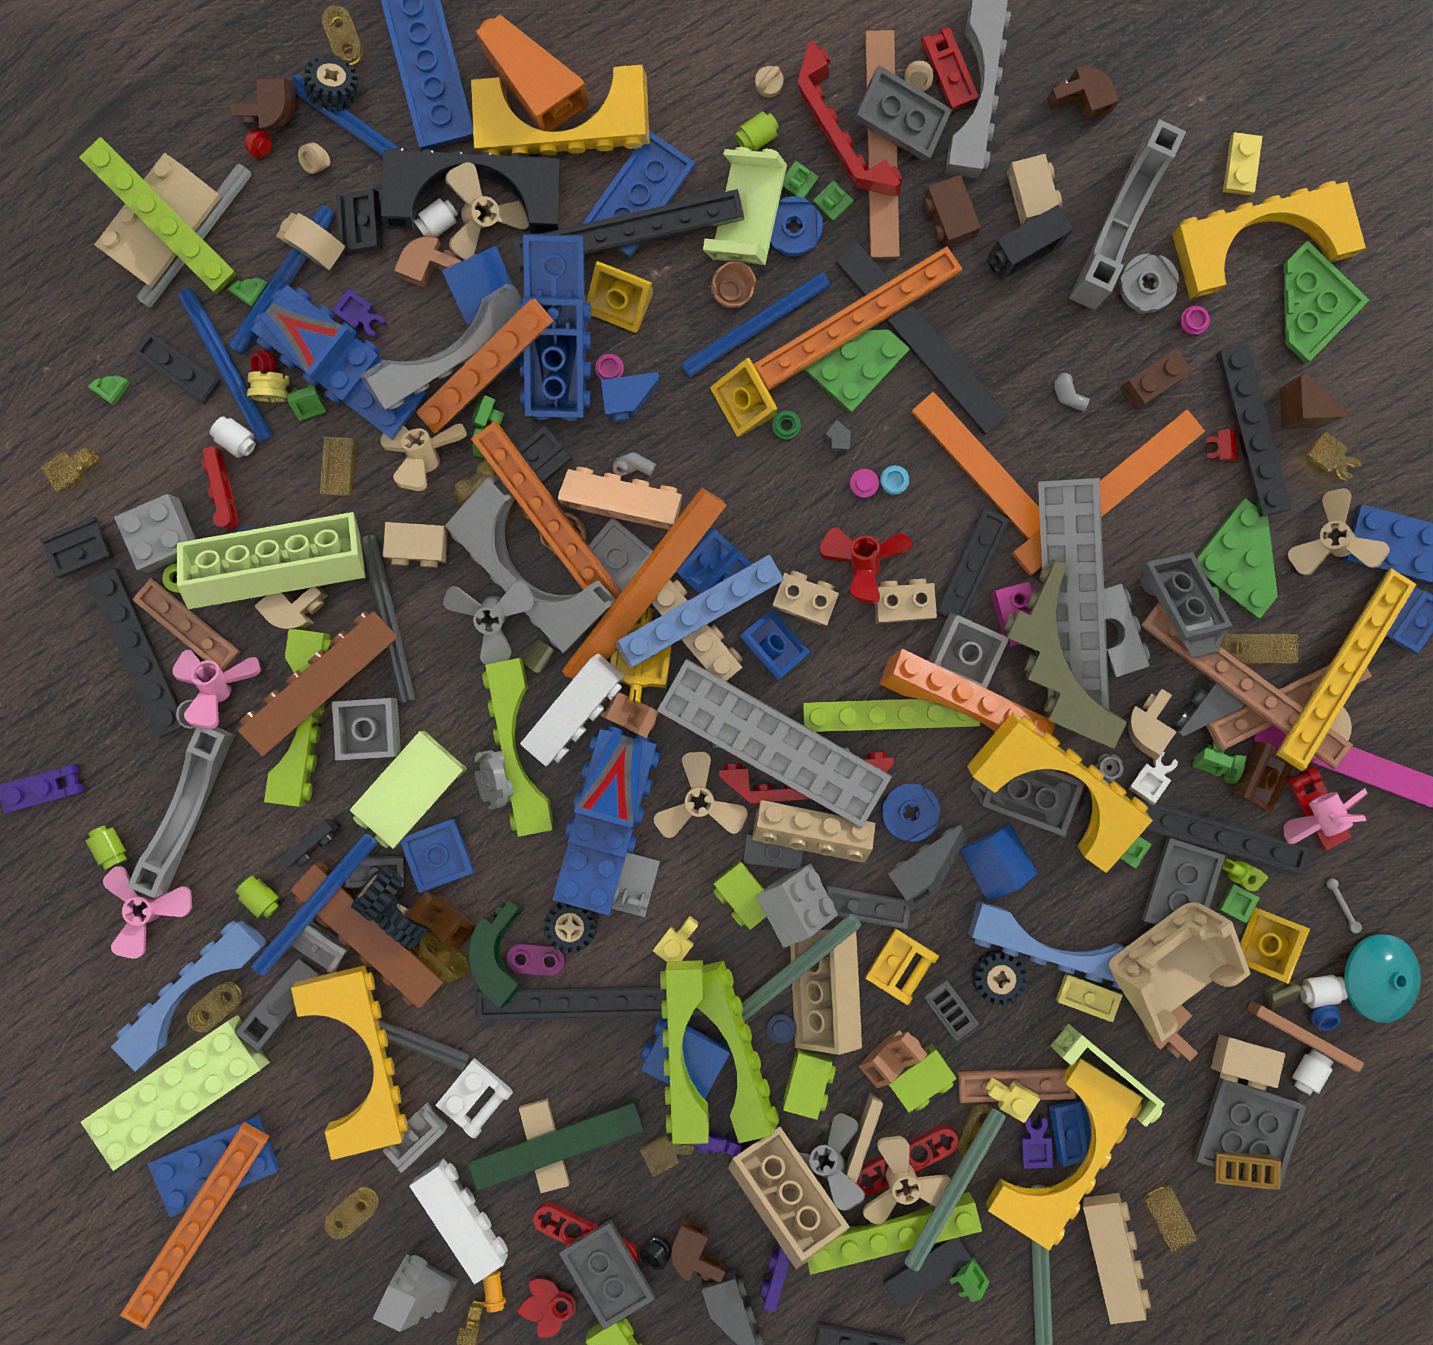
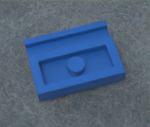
(1413, 622)
(1070, 1131)

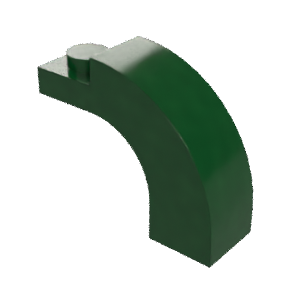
(485, 955)

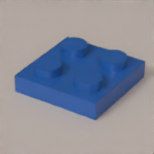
(437, 855)

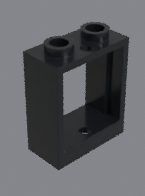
(1029, 243)

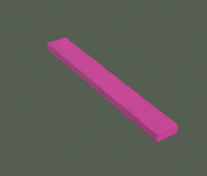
(1369, 770)

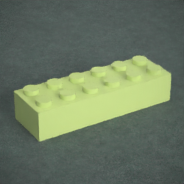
(269, 560)
(173, 1093)

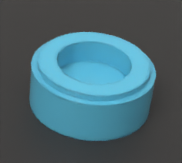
(894, 480)

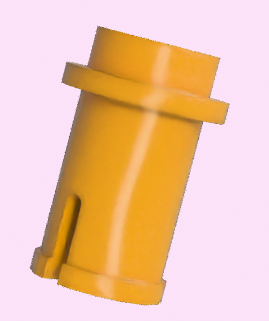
(494, 1298)

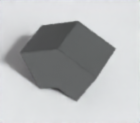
(839, 437)

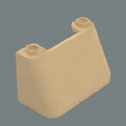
(1176, 963)

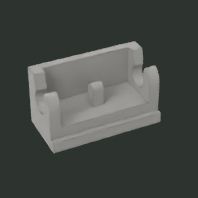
(321, 946)
(422, 1132)

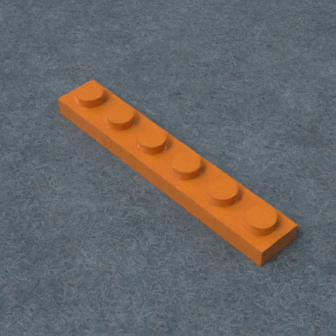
(485, 365)

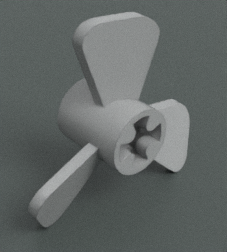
(494, 645)
(844, 1191)

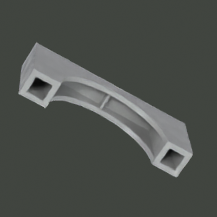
(1145, 172)

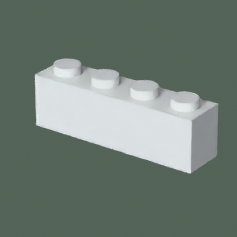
(572, 709)
(459, 1220)

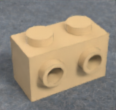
(1033, 187)
(415, 543)
(805, 599)
(905, 602)
(1247, 1061)

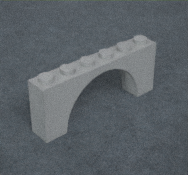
(481, 530)

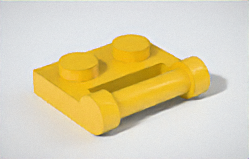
(893, 962)

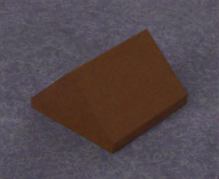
(1307, 405)
(1262, 777)

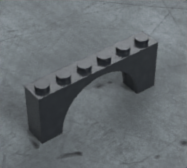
(414, 174)

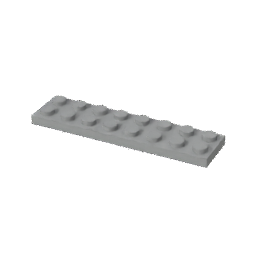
(1074, 537)
(774, 743)

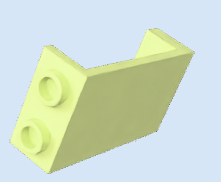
(759, 183)
(407, 789)
(1072, 1044)

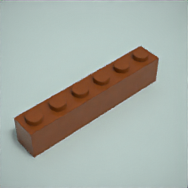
(317, 684)
(395, 962)

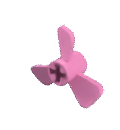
(211, 683)
(1328, 815)
(132, 938)

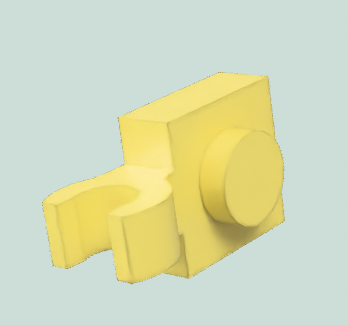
(675, 943)
(1014, 1100)

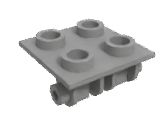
(635, 884)

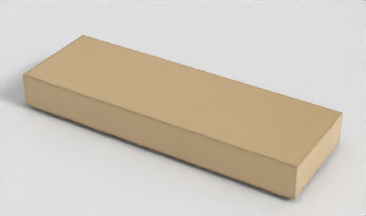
(536, 1121)
(863, 1136)

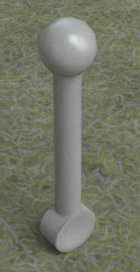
(1354, 926)

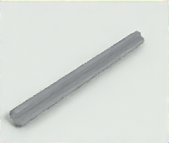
(227, 191)

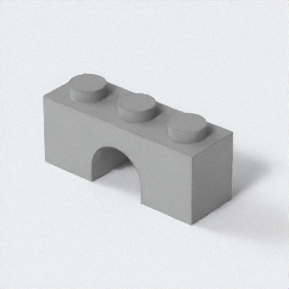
(1128, 652)

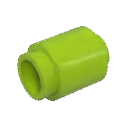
(757, 131)
(106, 847)
(257, 897)

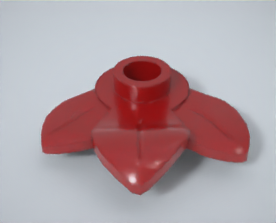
(543, 1307)

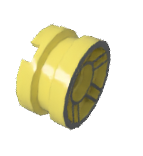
(268, 387)

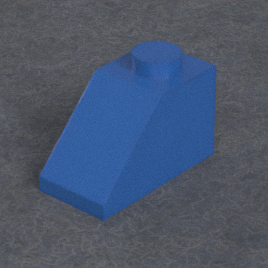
(627, 395)

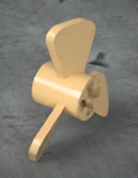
(466, 184)
(420, 453)
(1310, 555)
(728, 815)
(929, 1188)

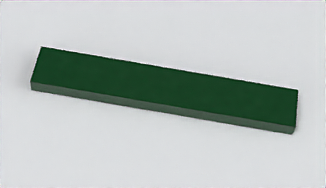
(555, 1145)

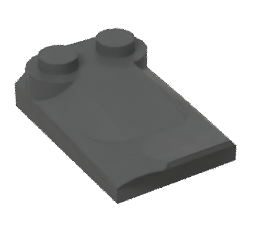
(1187, 602)
(1035, 797)

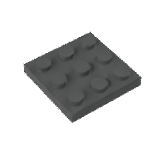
(1250, 1123)

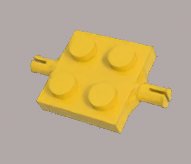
(650, 672)

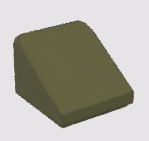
(539, 656)
(1281, 994)

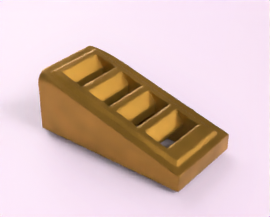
(1273, 1170)

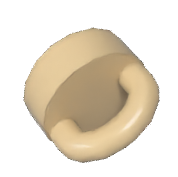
(919, 75)
(769, 81)
(313, 158)

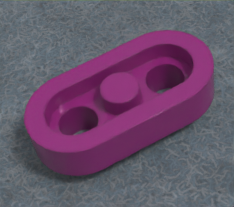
(535, 959)

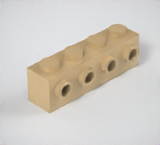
(705, 641)
(812, 831)
(1115, 1258)

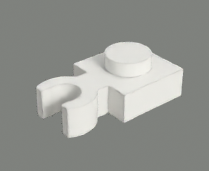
(1151, 781)

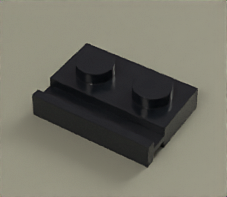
(359, 221)
(544, 454)
(76, 547)
(318, 837)

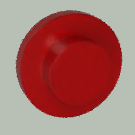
(258, 143)
(263, 362)

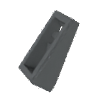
(938, 989)

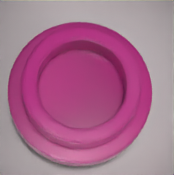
(1194, 320)
(609, 367)
(864, 483)

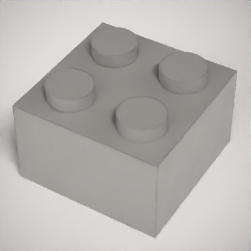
(154, 531)
(968, 649)
(366, 728)
(797, 905)

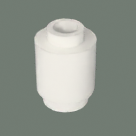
(436, 218)
(233, 437)
(1323, 991)
(1312, 1072)

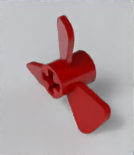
(865, 558)

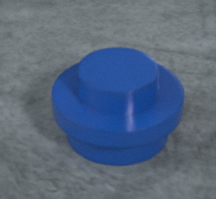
(1326, 1017)

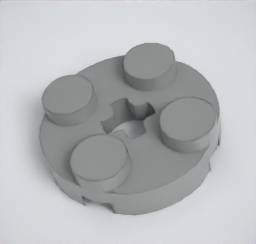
(1142, 298)
(492, 780)

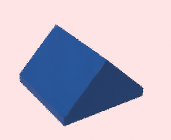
(774, 644)
(998, 862)

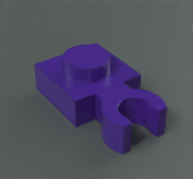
(357, 311)
(719, 1143)
(1036, 1148)

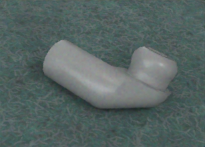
(1067, 395)
(631, 463)

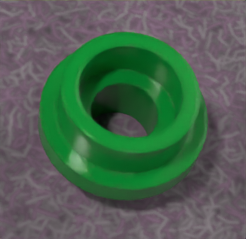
(786, 416)

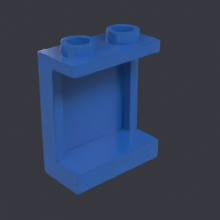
(701, 1056)

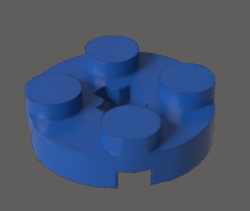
(806, 238)
(927, 813)

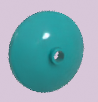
(1382, 978)

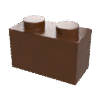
(951, 211)
(1156, 378)

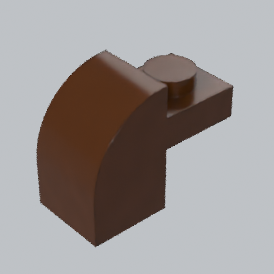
(1091, 89)
(274, 104)
(443, 918)
(688, 1255)

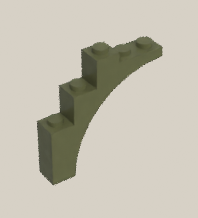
(1038, 630)

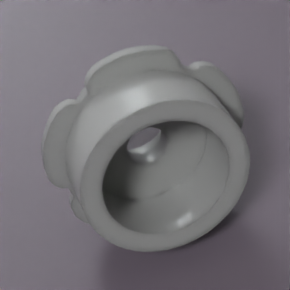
(1116, 764)

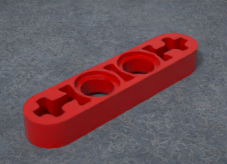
(930, 1158)
(569, 1217)

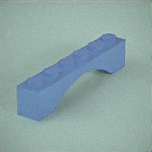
(698, 611)
(999, 927)
(148, 1035)

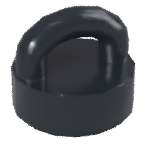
(656, 1252)

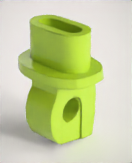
(1241, 872)

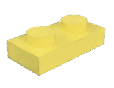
(1242, 164)
(1089, 997)

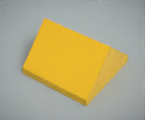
(619, 297)
(744, 398)
(1273, 944)

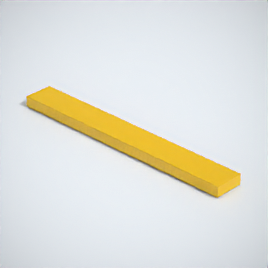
(1345, 670)

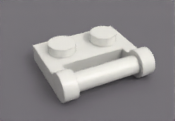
(466, 1092)

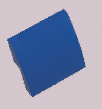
(476, 279)
(711, 562)

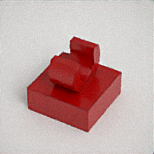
(1227, 446)

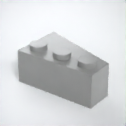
(414, 1294)

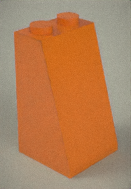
(535, 78)

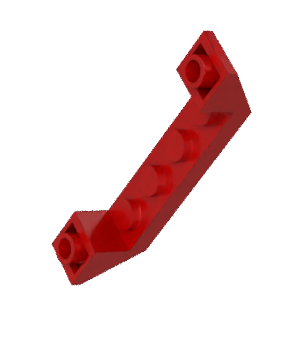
(877, 179)
(739, 780)

